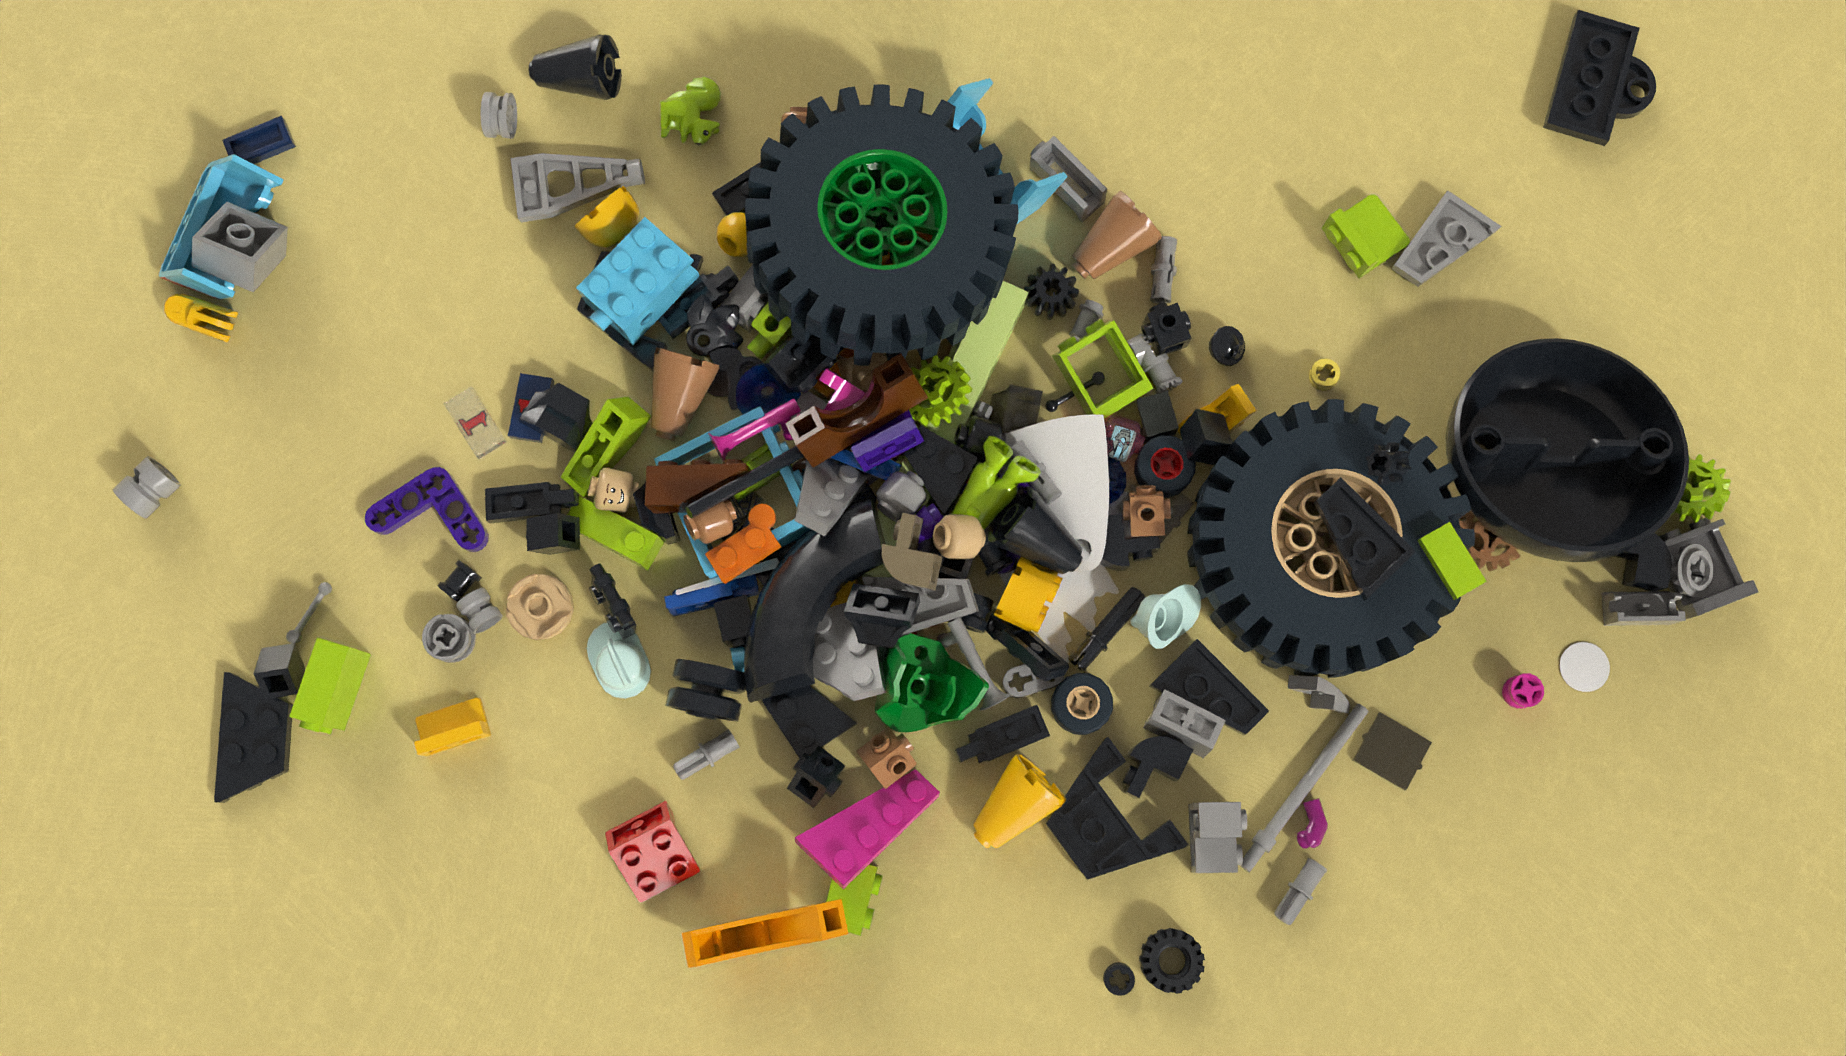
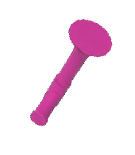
(781, 415)

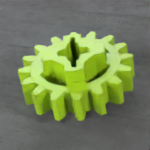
(945, 386)
(1700, 485)

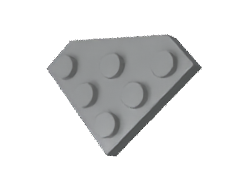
(843, 661)

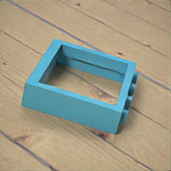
(701, 445)

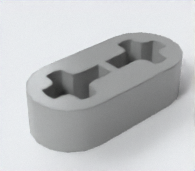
(1029, 688)

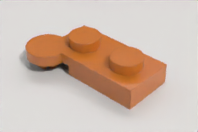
(745, 546)

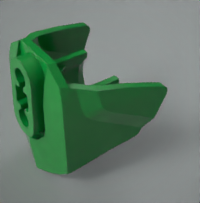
(925, 687)

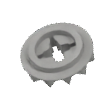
(1696, 561)

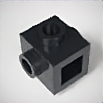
(1166, 328)
(821, 772)

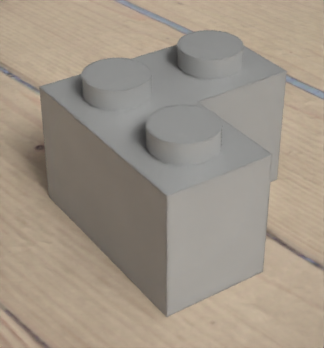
(1214, 835)

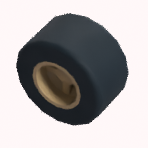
(1090, 696)

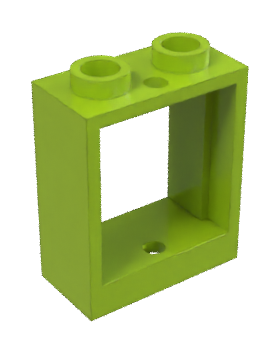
(1139, 382)

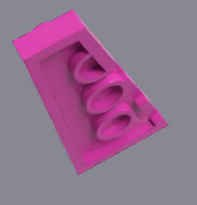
(862, 831)

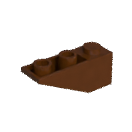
(676, 486)

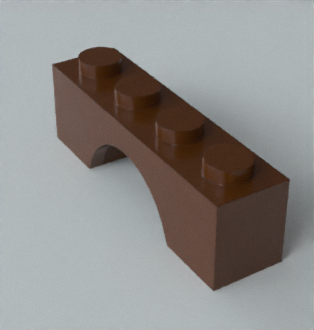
(827, 432)

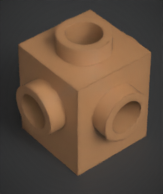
(1150, 522)
(888, 756)

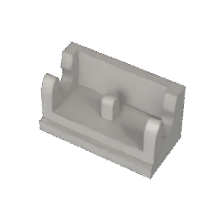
(1641, 608)
(1184, 723)

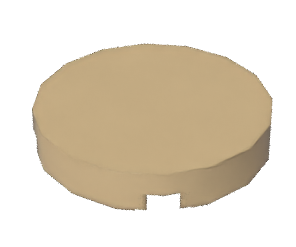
(539, 606)

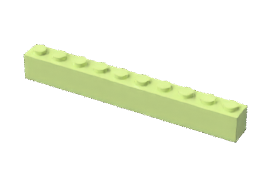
(978, 356)

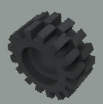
(1193, 960)

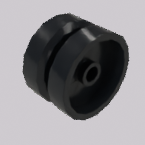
(706, 694)

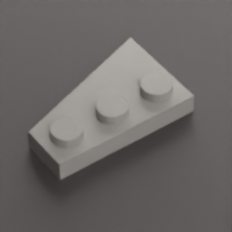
(1443, 238)
(827, 494)
(949, 601)

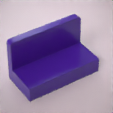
(887, 441)

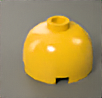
(610, 219)

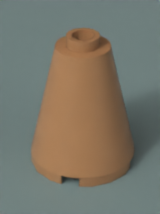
(1115, 238)
(678, 391)

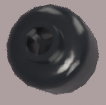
(974, 434)

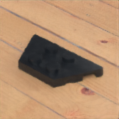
(251, 738)

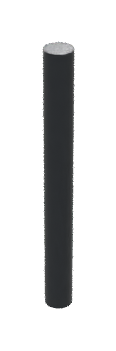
(743, 482)

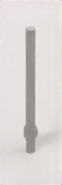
(1265, 839)

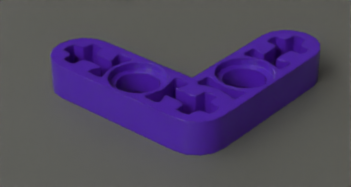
(439, 499)

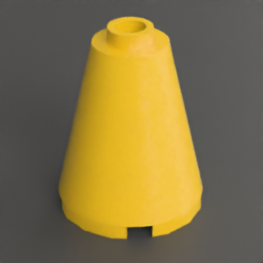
(1016, 803)

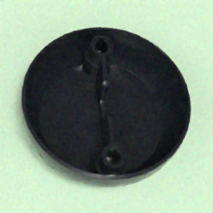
(1567, 450)

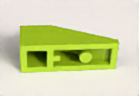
(606, 441)
(617, 533)

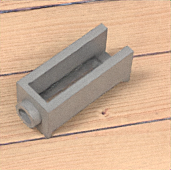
(1080, 189)

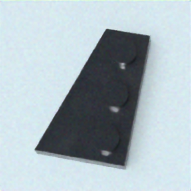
(1210, 685)

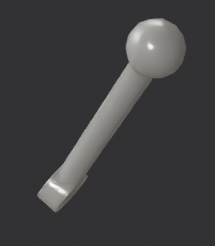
(295, 636)

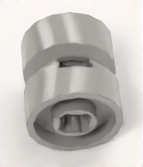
(146, 487)

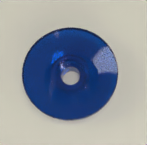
(749, 390)

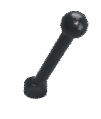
(1097, 379)

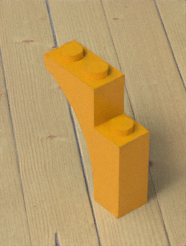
(765, 933)

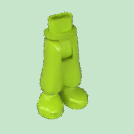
(985, 492)

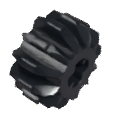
(1047, 280)

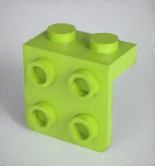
(1365, 235)

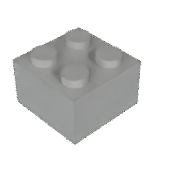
(239, 246)

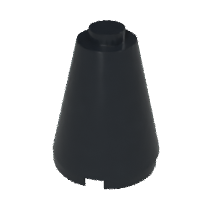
(580, 68)
(1036, 533)

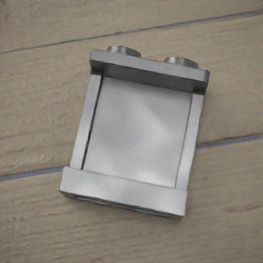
(1726, 582)

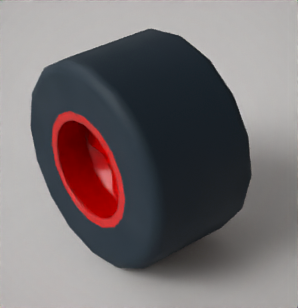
(1172, 458)

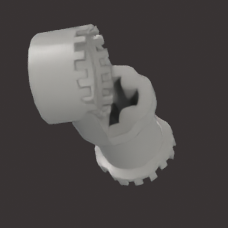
(1157, 367)

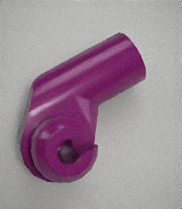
(1316, 827)

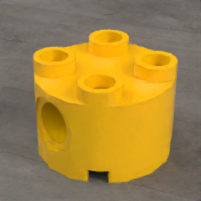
(1026, 594)

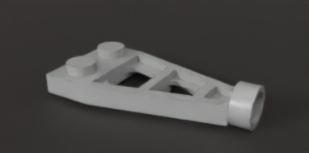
(532, 186)

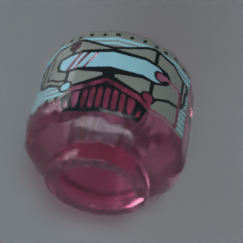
(1123, 438)

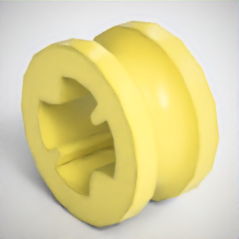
(1319, 366)

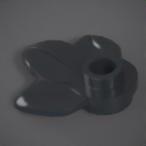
(715, 323)
(730, 371)

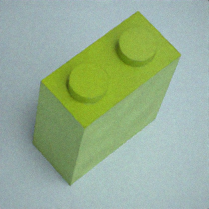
(329, 686)

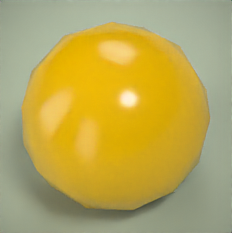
(732, 234)

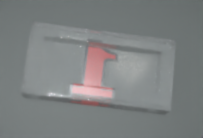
(475, 422)

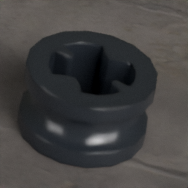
(1124, 969)

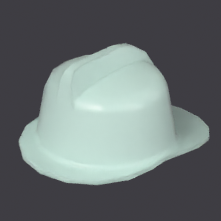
(1167, 615)
(618, 663)

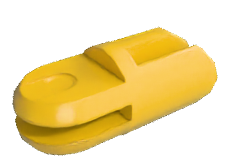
(195, 315)

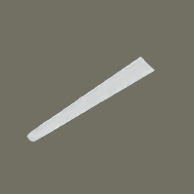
(758, 568)

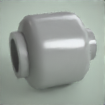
(901, 495)

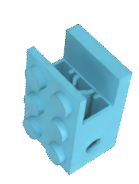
(637, 281)

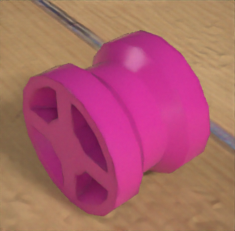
(1530, 687)

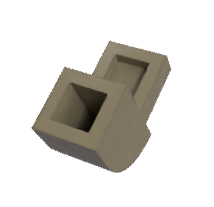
(904, 560)

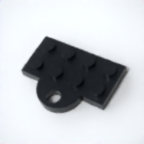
(1597, 79)

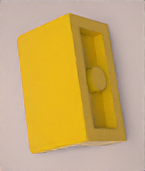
(451, 727)

